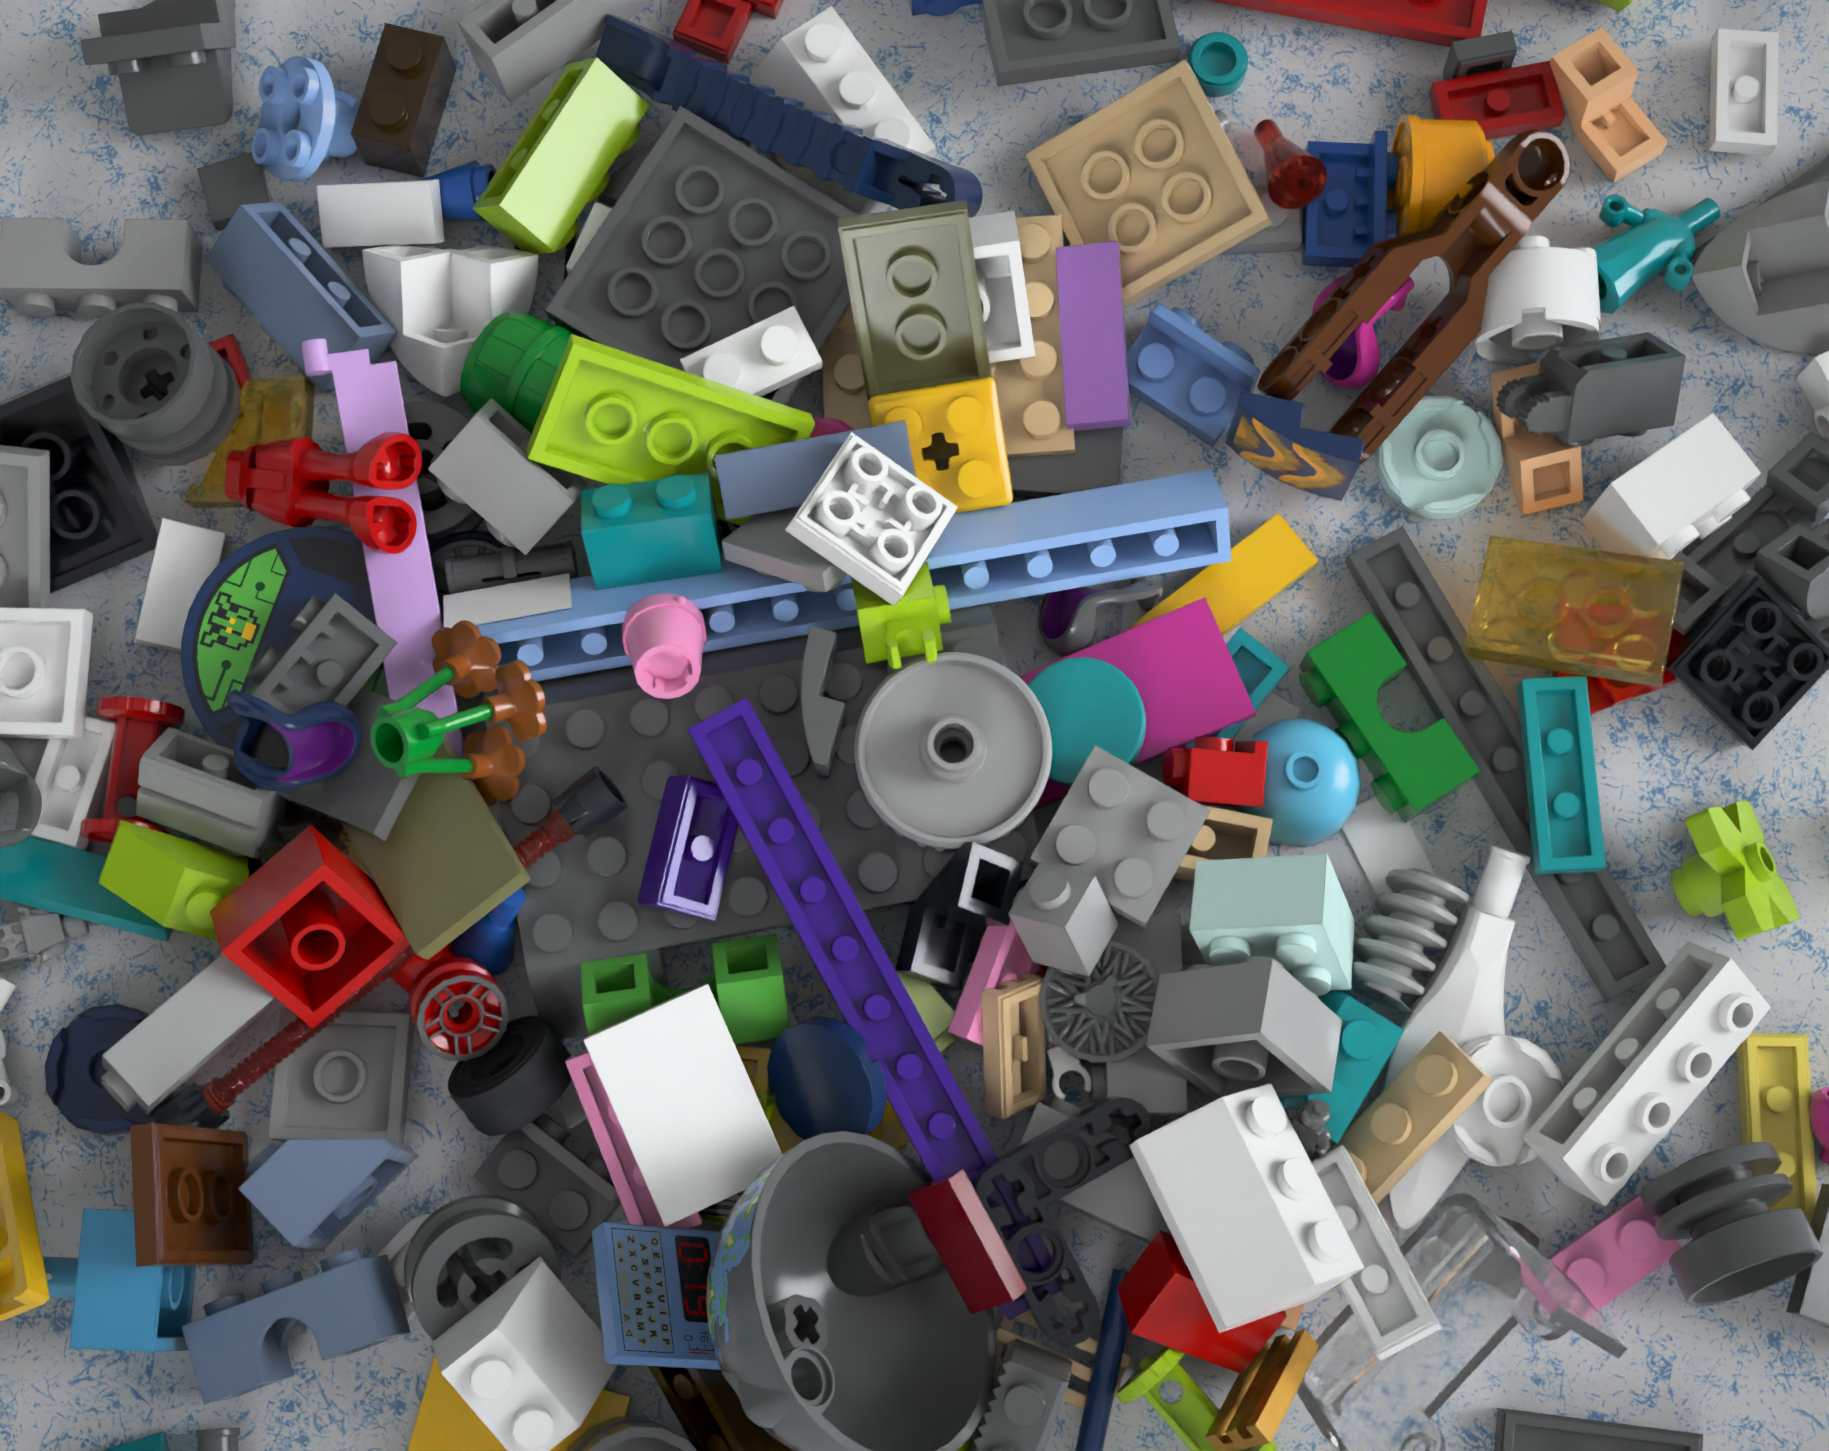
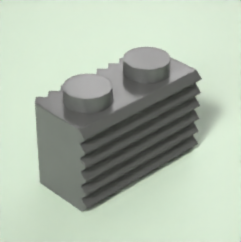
(1023, 1400)

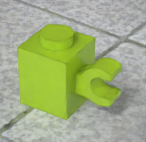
(908, 626)

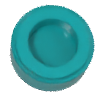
(1218, 63)

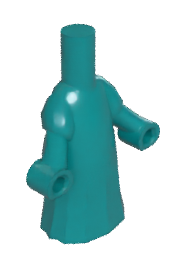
(1645, 249)

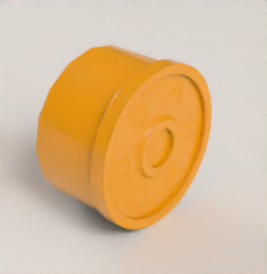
(1434, 166)

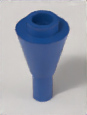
(493, 936)

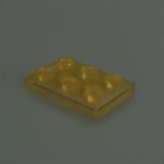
(1575, 610)

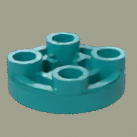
(1088, 707)

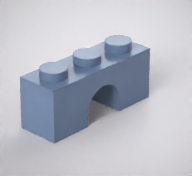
(245, 1342)

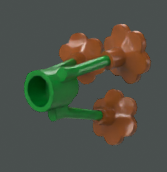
(409, 736)

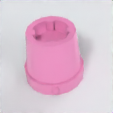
(665, 644)

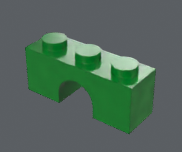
(1408, 767)

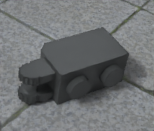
(1599, 390)

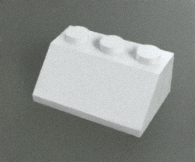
(835, 75)
(1246, 1207)

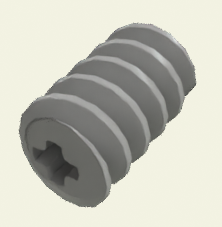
(1402, 935)

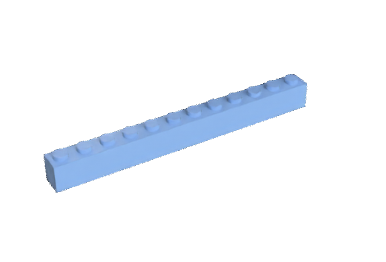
(978, 557)

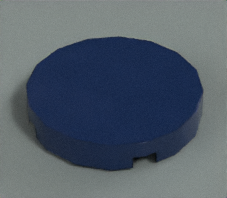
(76, 1071)
(826, 1079)

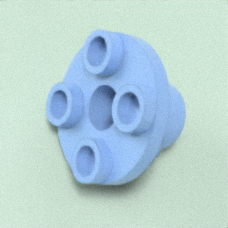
(302, 119)

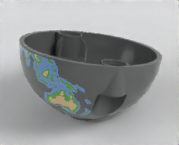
(817, 1328)

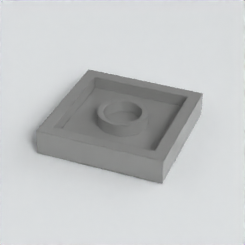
(345, 1080)

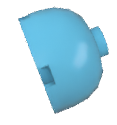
(1308, 782)

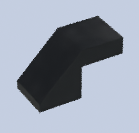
(941, 924)

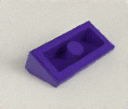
(689, 849)

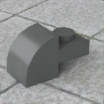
(1799, 568)

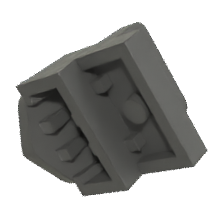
(169, 62)

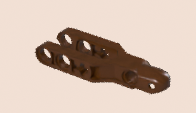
(1471, 240)

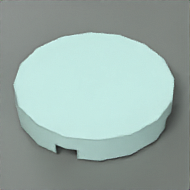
(1440, 459)

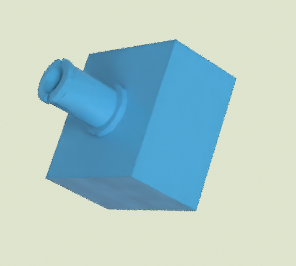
(115, 1300)

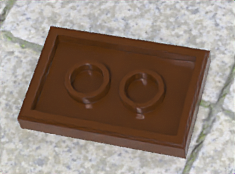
(190, 1196)

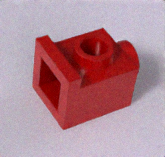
(1216, 773)

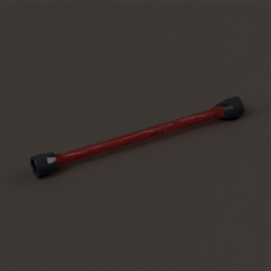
(580, 810)

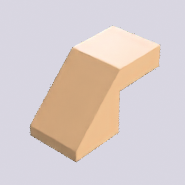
(1597, 93)
(1539, 466)

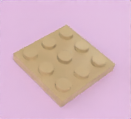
(1153, 179)

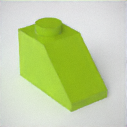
(171, 877)

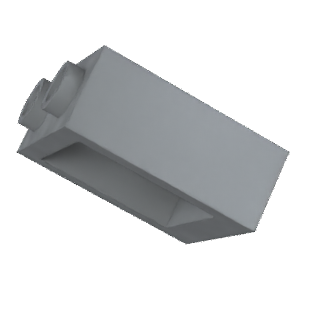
(183, 1035)

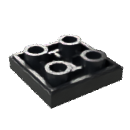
(1749, 659)

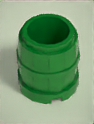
(514, 365)

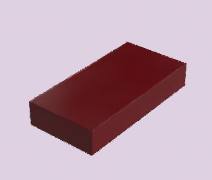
(967, 1242)

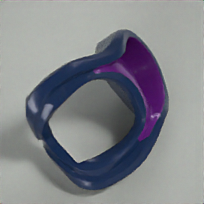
(318, 739)

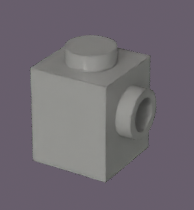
(1063, 918)

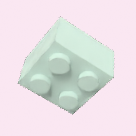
(1277, 911)

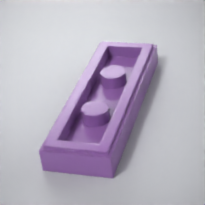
(1093, 336)

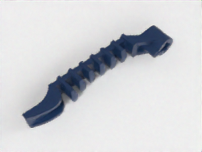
(780, 124)

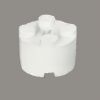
(1539, 301)

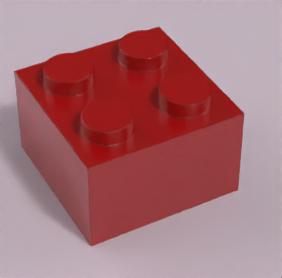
(308, 927)

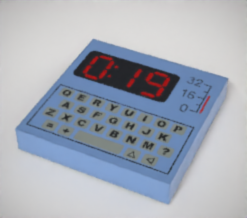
(654, 1295)

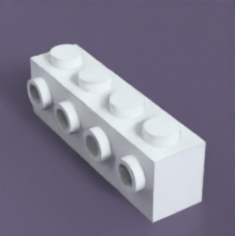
(1647, 1072)

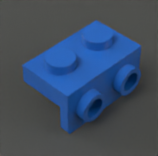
(1353, 204)

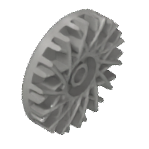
(964, 702)

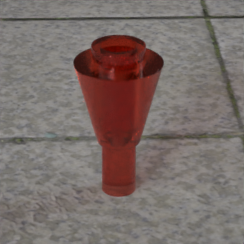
(1291, 172)

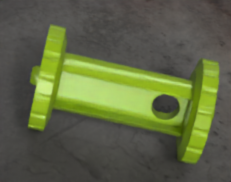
(1188, 1416)

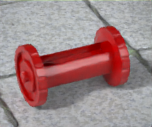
(137, 727)

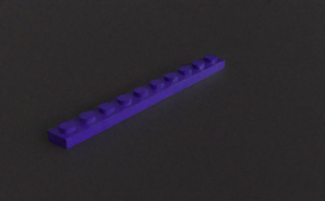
(853, 961)

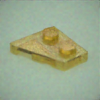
(267, 413)

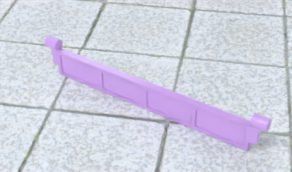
(403, 582)

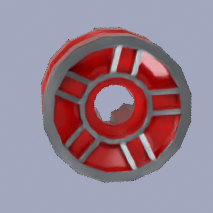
(478, 1022)

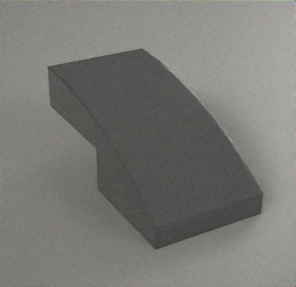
(821, 715)

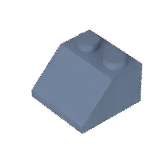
(321, 1185)

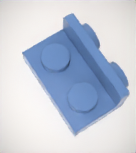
(1188, 373)

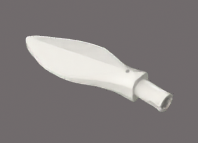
(1465, 1004)

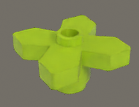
(1733, 873)

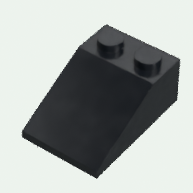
(94, 494)

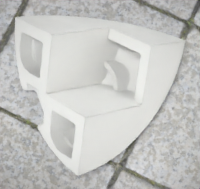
(445, 301)

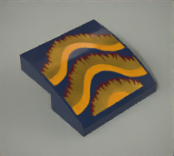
(1271, 439)

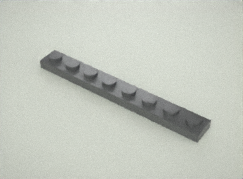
(1471, 702)

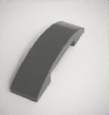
(1792, 495)

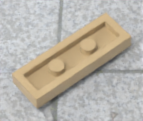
(1413, 1113)

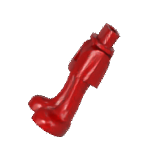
(293, 478)

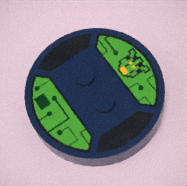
(249, 607)

